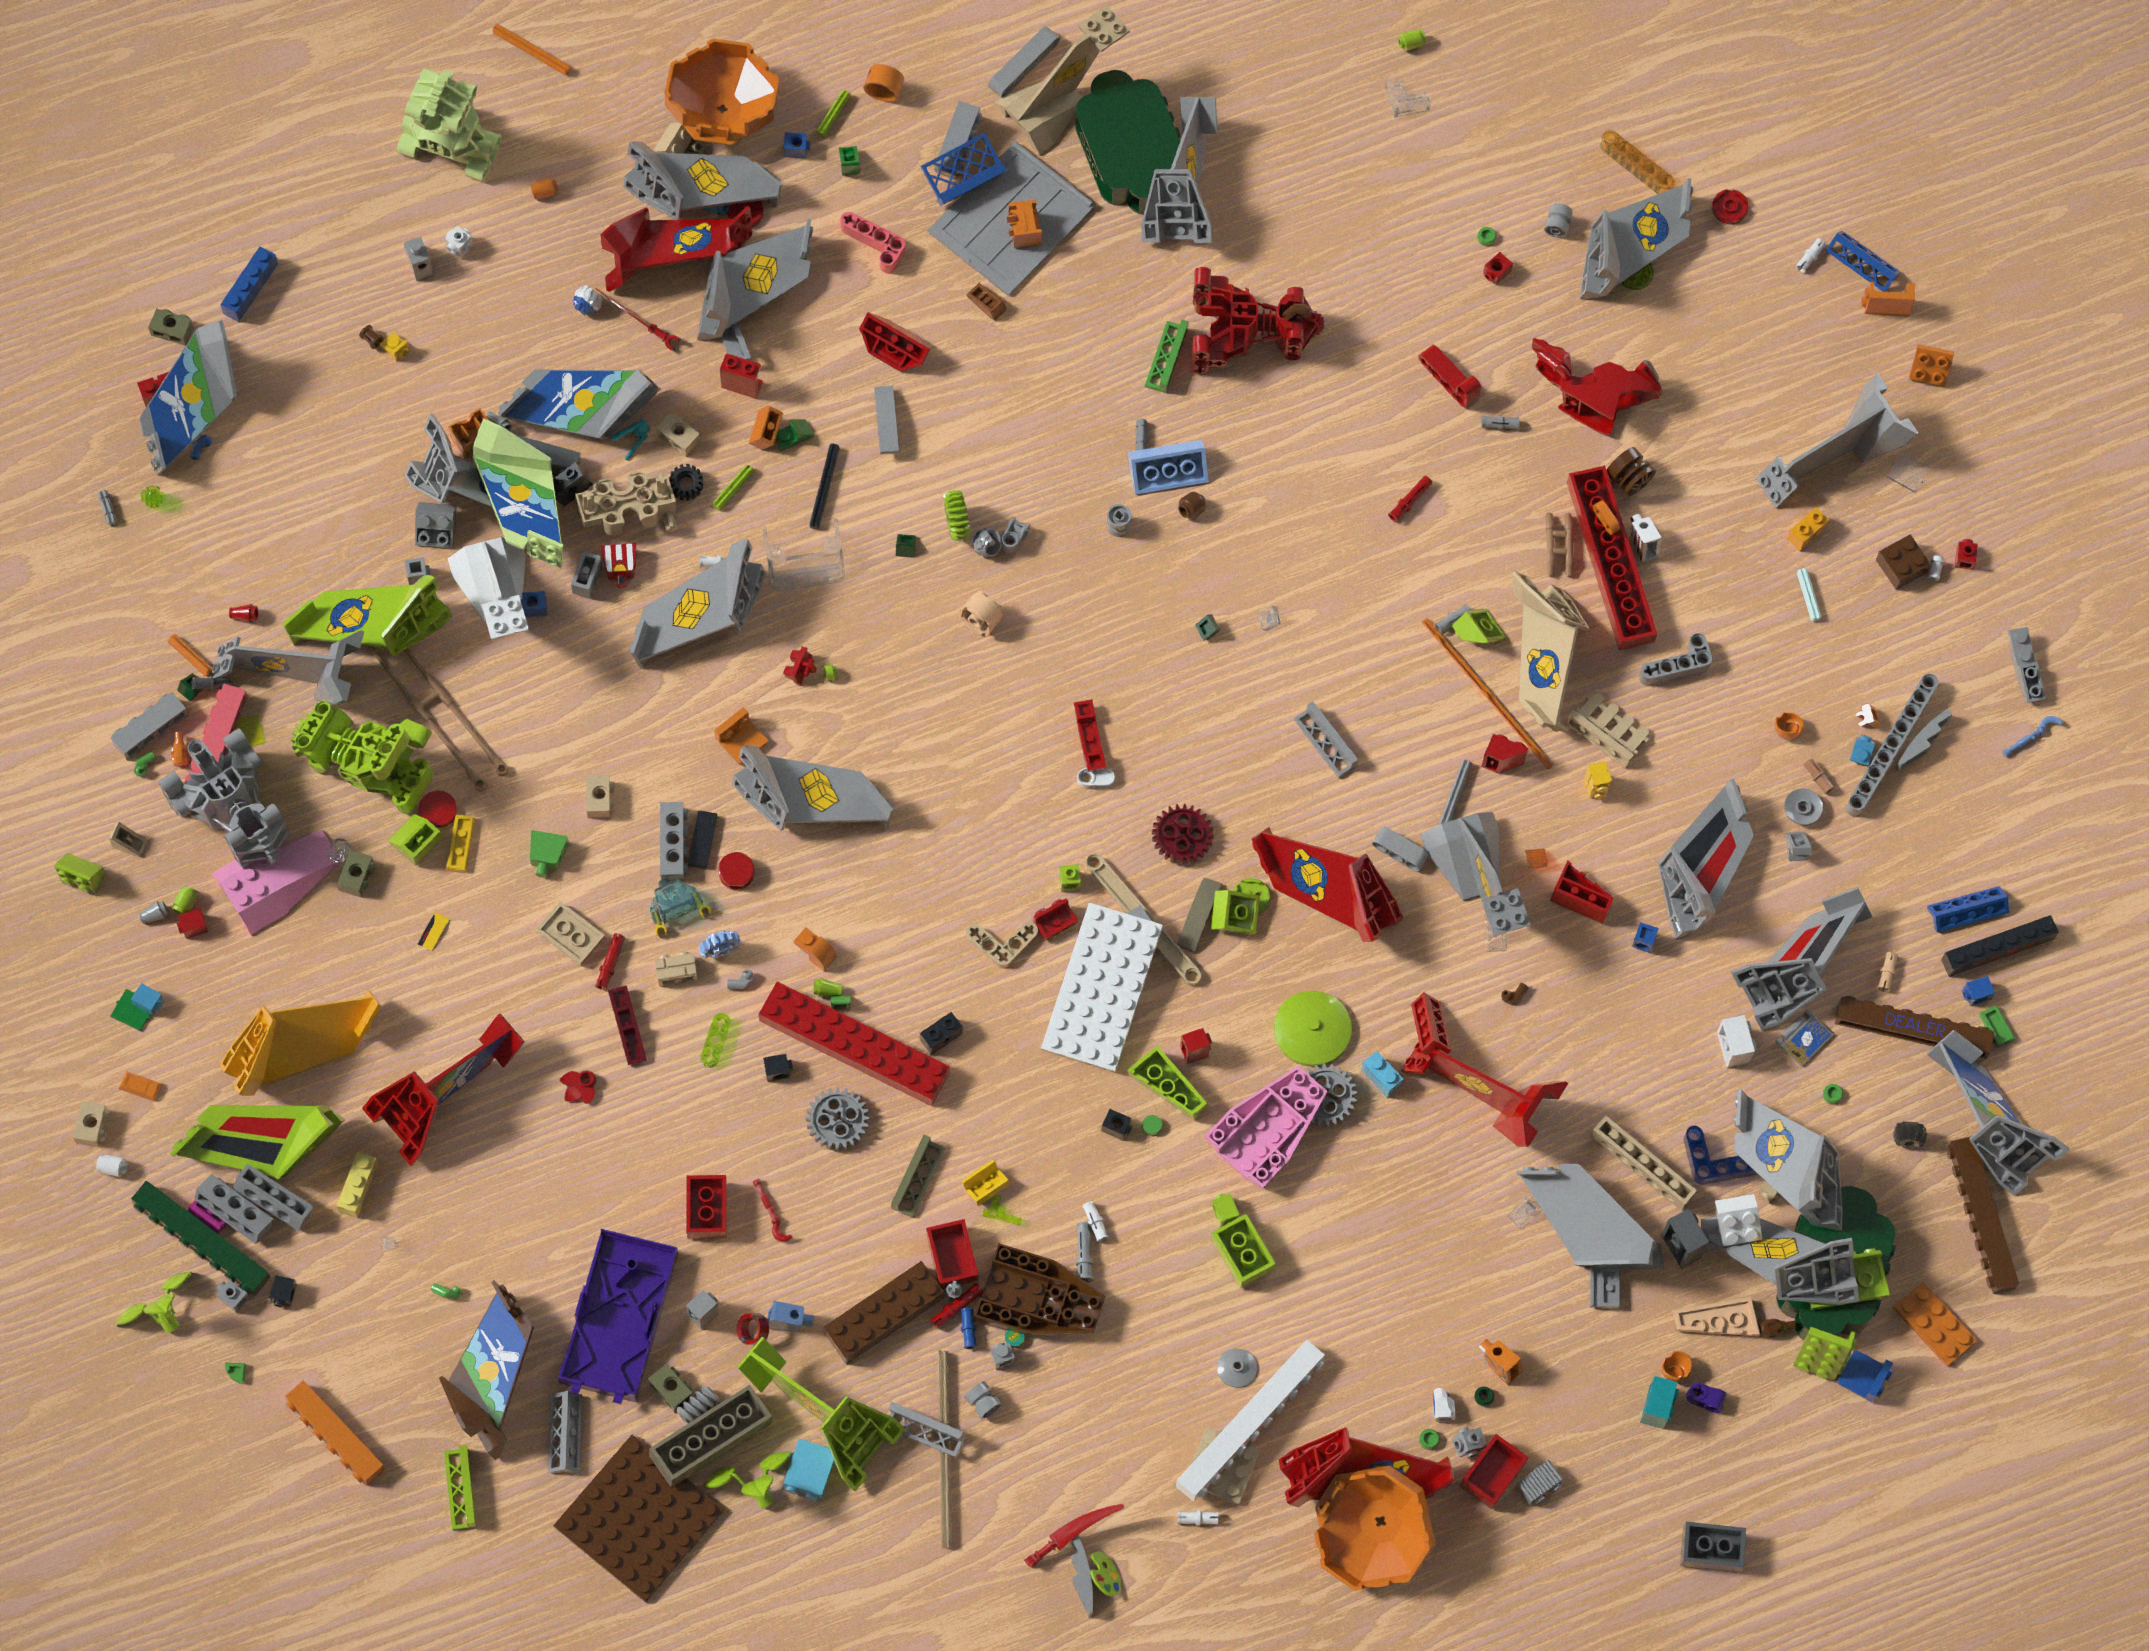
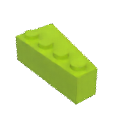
(1166, 1081)

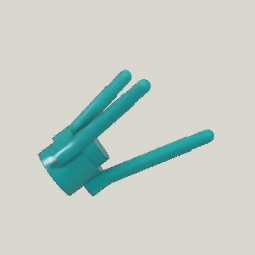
(638, 429)

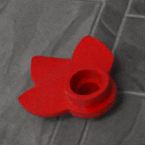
(577, 1088)

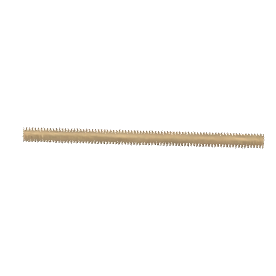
(944, 1477)

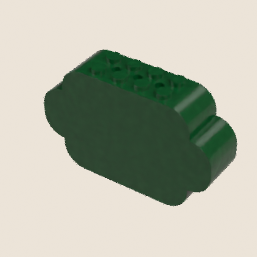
(1125, 136)
(1867, 1232)

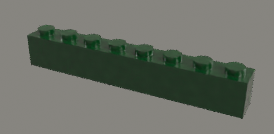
(200, 1238)

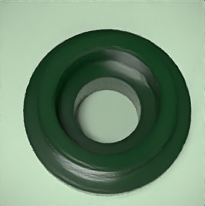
(1484, 1390)

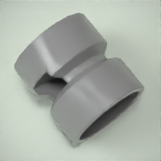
(1558, 220)
(1118, 520)
(981, 1398)

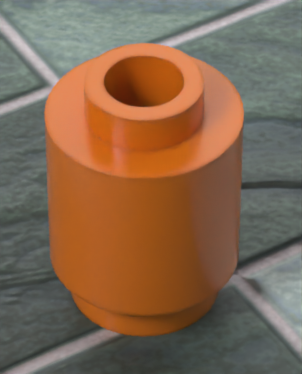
(544, 188)

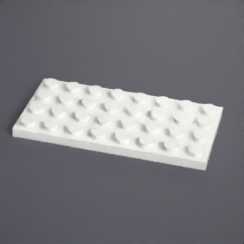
(1102, 987)

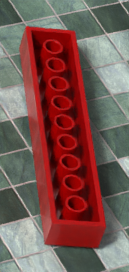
(1612, 560)
(854, 1043)

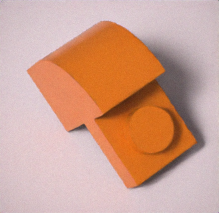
(817, 948)

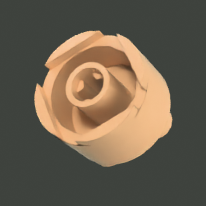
(981, 613)

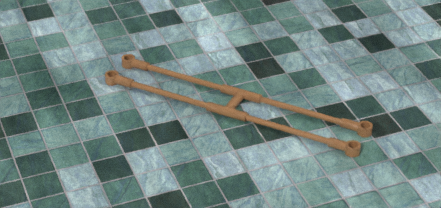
(439, 693)

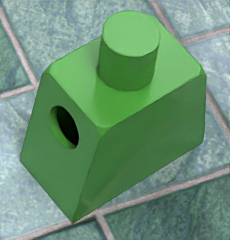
(547, 851)

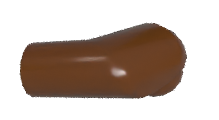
(1514, 996)

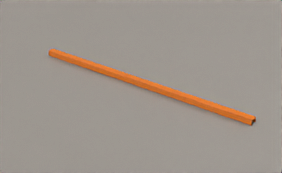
(1487, 694)

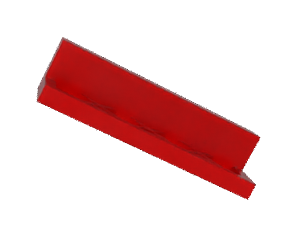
(1430, 1024)

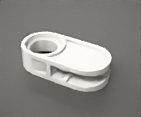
(1100, 778)

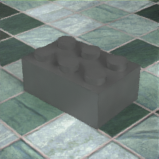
(1685, 1238)
(1713, 1547)

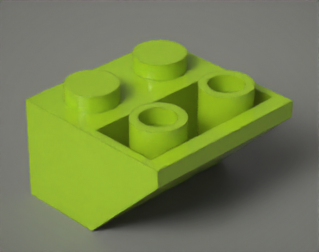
(416, 838)
(79, 873)

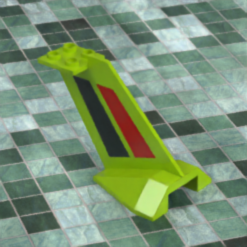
(263, 1136)

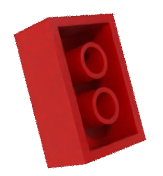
(706, 1206)

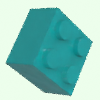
(1658, 1403)

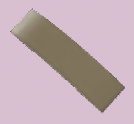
(1198, 914)

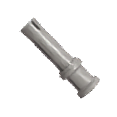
(1084, 1261)

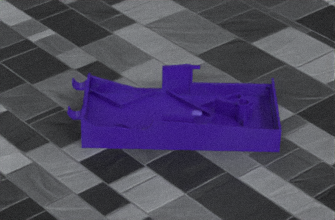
(618, 1316)

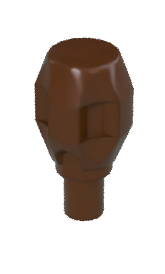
(1775, 1327)

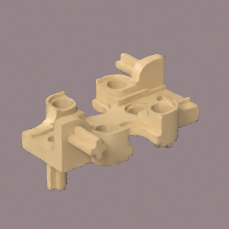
(659, 504)

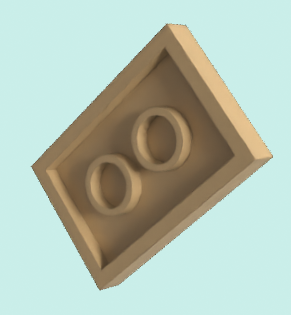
(570, 933)

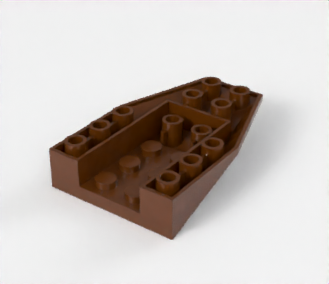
(1036, 1296)

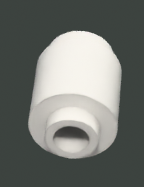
(111, 1165)

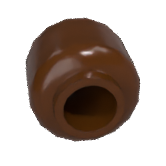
(1192, 505)

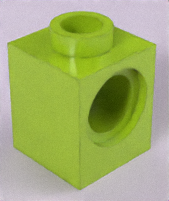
(1069, 877)
(1224, 1209)

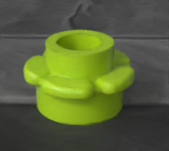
(830, 672)

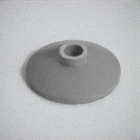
(1806, 799)
(1237, 1377)

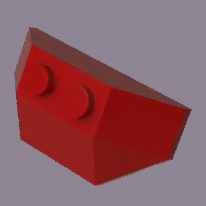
(892, 343)

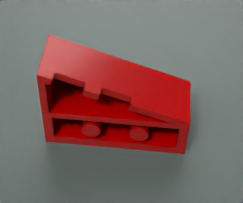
(1581, 895)

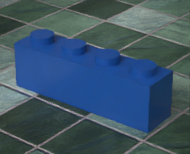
(249, 284)

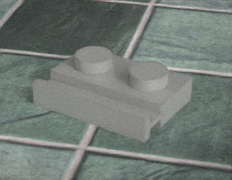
(1604, 1288)

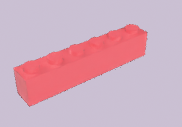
(222, 722)

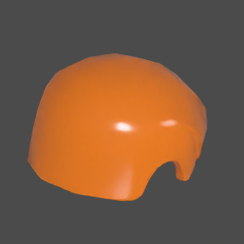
(1789, 725)
(1677, 1366)

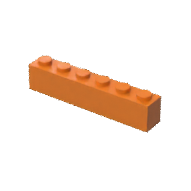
(334, 1432)

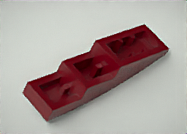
(627, 1025)

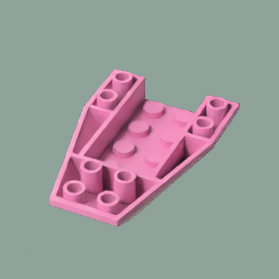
(1267, 1126)

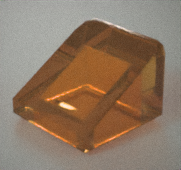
(1536, 858)

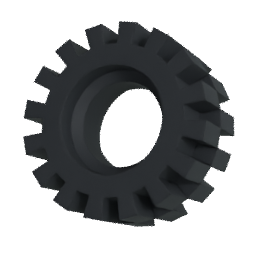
(682, 472)

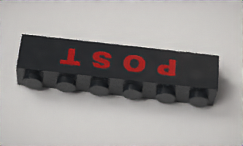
(1999, 945)

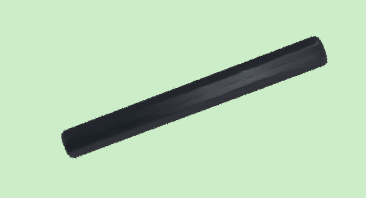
(824, 486)

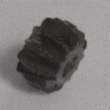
(1910, 1134)

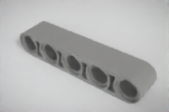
(1024, 61)

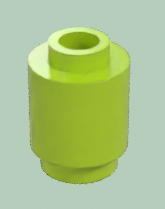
(1412, 39)
(185, 900)

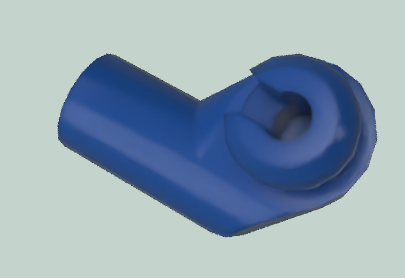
(198, 444)

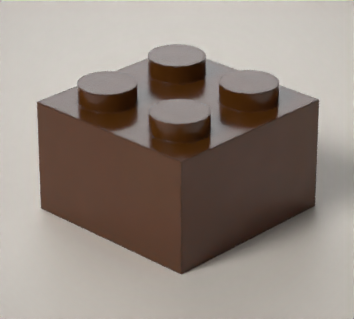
(1903, 561)

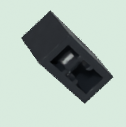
(571, 482)
(941, 1033)

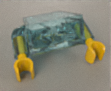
(674, 901)

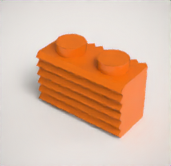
(765, 427)

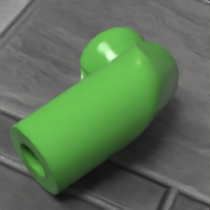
(142, 764)
(446, 1293)

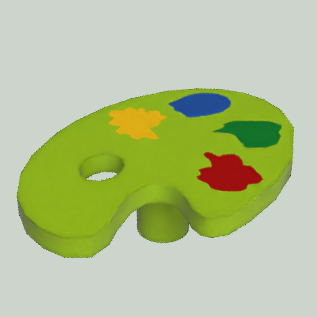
(1106, 1578)

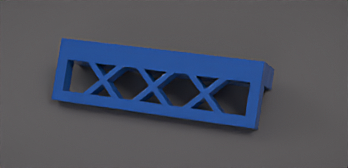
(1865, 254)
(1968, 910)

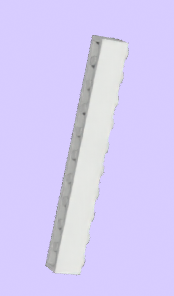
(1250, 1420)

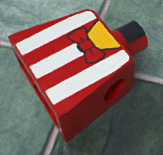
(620, 562)

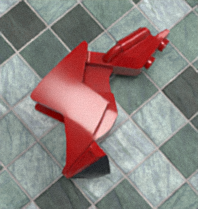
(1601, 394)

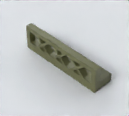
(910, 1174)

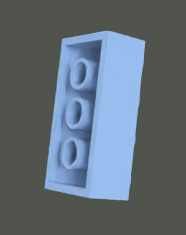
(1168, 467)

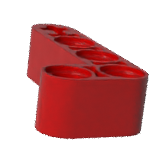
(1462, 389)

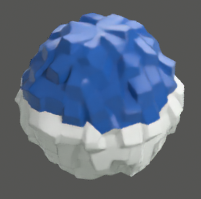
(587, 300)

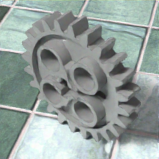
(1334, 1080)
(827, 1133)

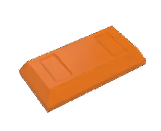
(140, 1086)

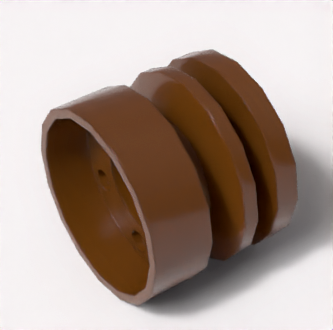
(1631, 471)

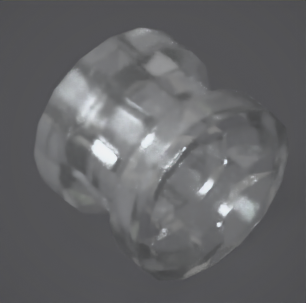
(339, 845)

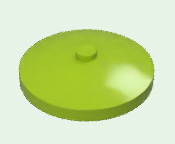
(1312, 1028)

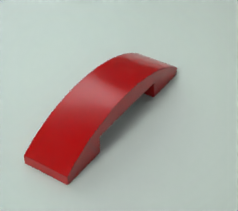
(1089, 735)

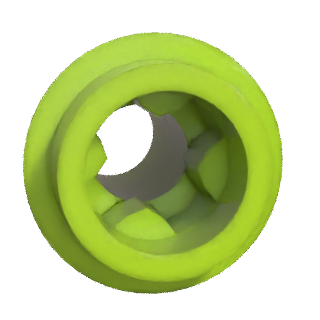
(826, 988)

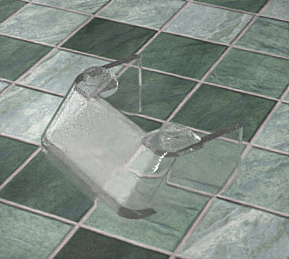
(806, 569)

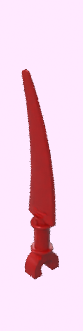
(652, 328)
(1069, 1531)

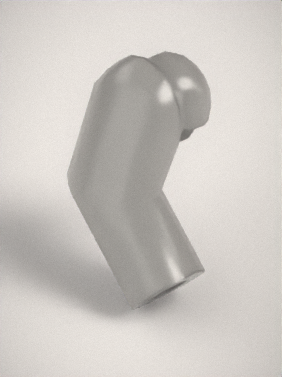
(743, 982)

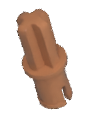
(1819, 775)

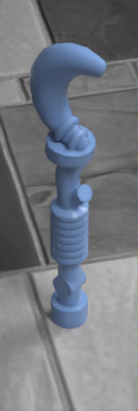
(2026, 739)

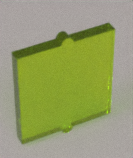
(251, 729)

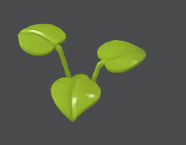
(160, 1306)
(758, 1488)

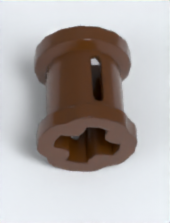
(371, 336)

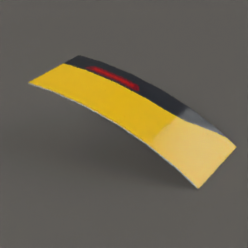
(433, 931)

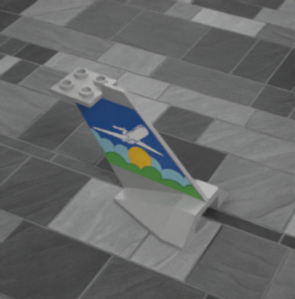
(189, 396)
(580, 400)
(2002, 1142)

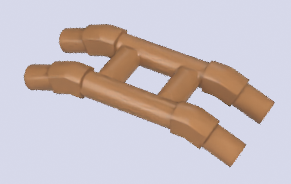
(1568, 551)

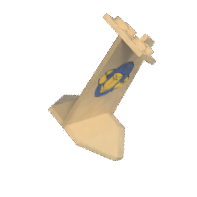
(1546, 648)

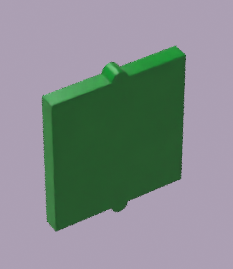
(128, 1013)

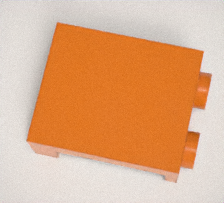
(1889, 302)

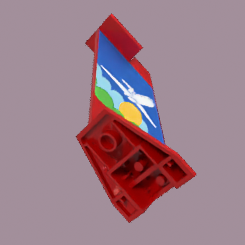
(411, 1104)

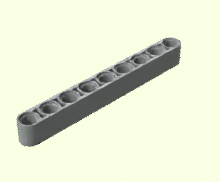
(1889, 752)

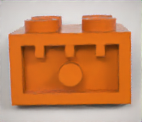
(739, 732)

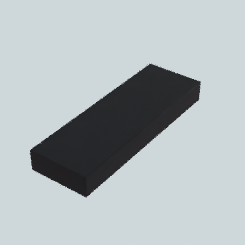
(702, 839)

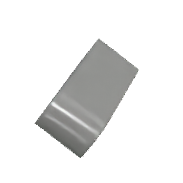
(1400, 849)

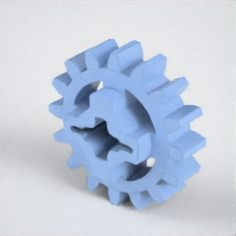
(719, 944)

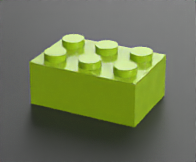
(1243, 1251)

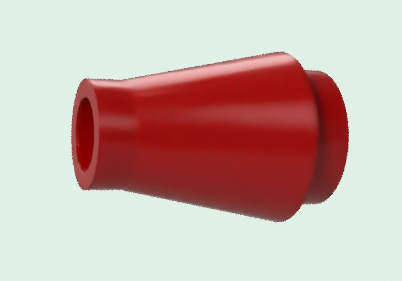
(245, 613)

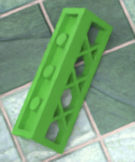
(1173, 356)

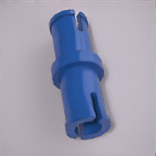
(968, 1328)

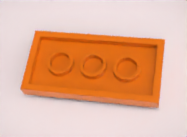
(1934, 1324)

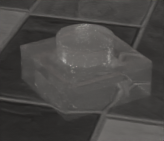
(1269, 618)

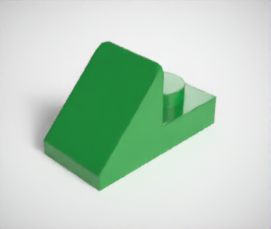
(849, 160)
(793, 434)

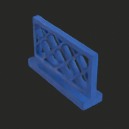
(974, 180)

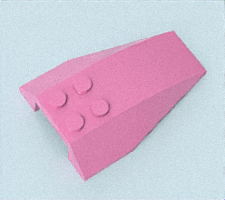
(267, 891)

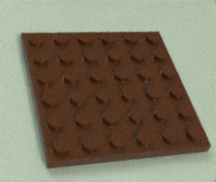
(636, 1521)

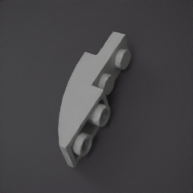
(2025, 665)

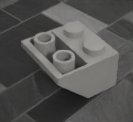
(435, 525)

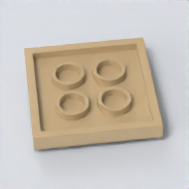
(1235, 1479)

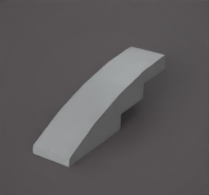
(886, 420)
(1921, 742)
(1082, 1581)

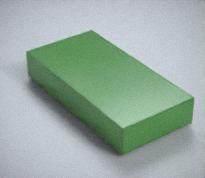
(1995, 1022)

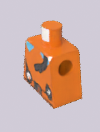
(1501, 1360)

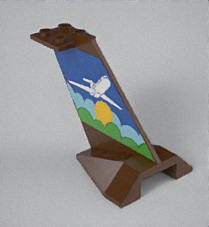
(489, 1371)

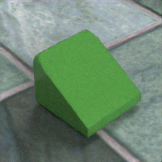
(841, 1002)

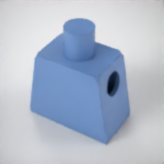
(780, 1317)

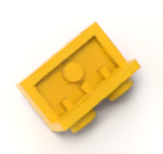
(985, 1183)

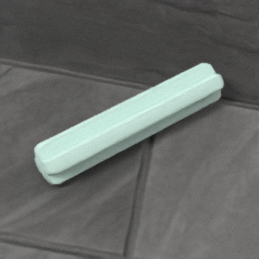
(1809, 594)

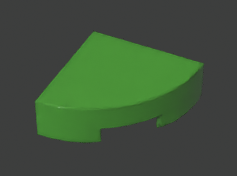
(236, 1371)

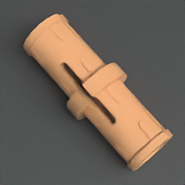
(1887, 972)

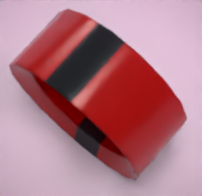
(743, 1328)

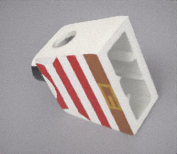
(1645, 538)

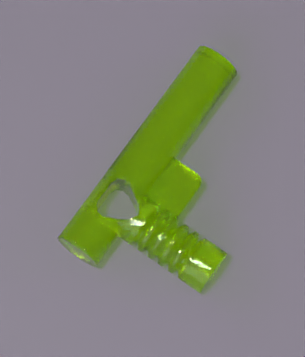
(1000, 1212)

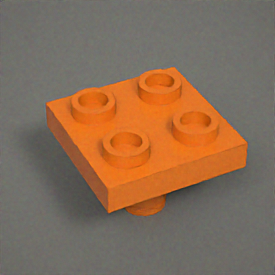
(1931, 365)

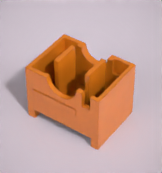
(1025, 224)
(465, 432)

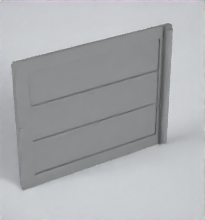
(978, 225)

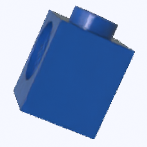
(796, 138)
(537, 610)
(1645, 937)
(1978, 991)

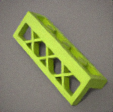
(467, 1488)

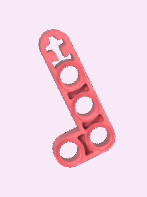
(853, 225)

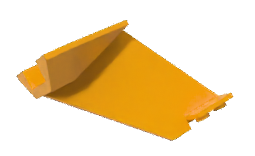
(296, 1040)

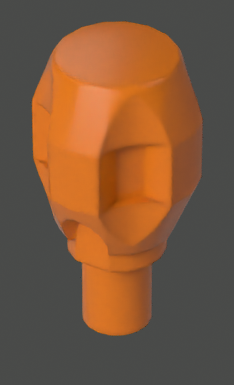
(179, 751)

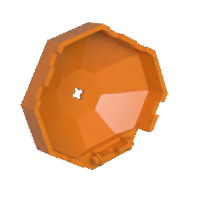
(718, 77)
(1352, 1541)

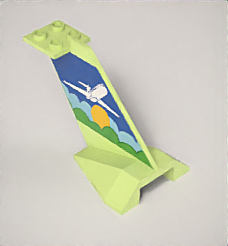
(520, 491)

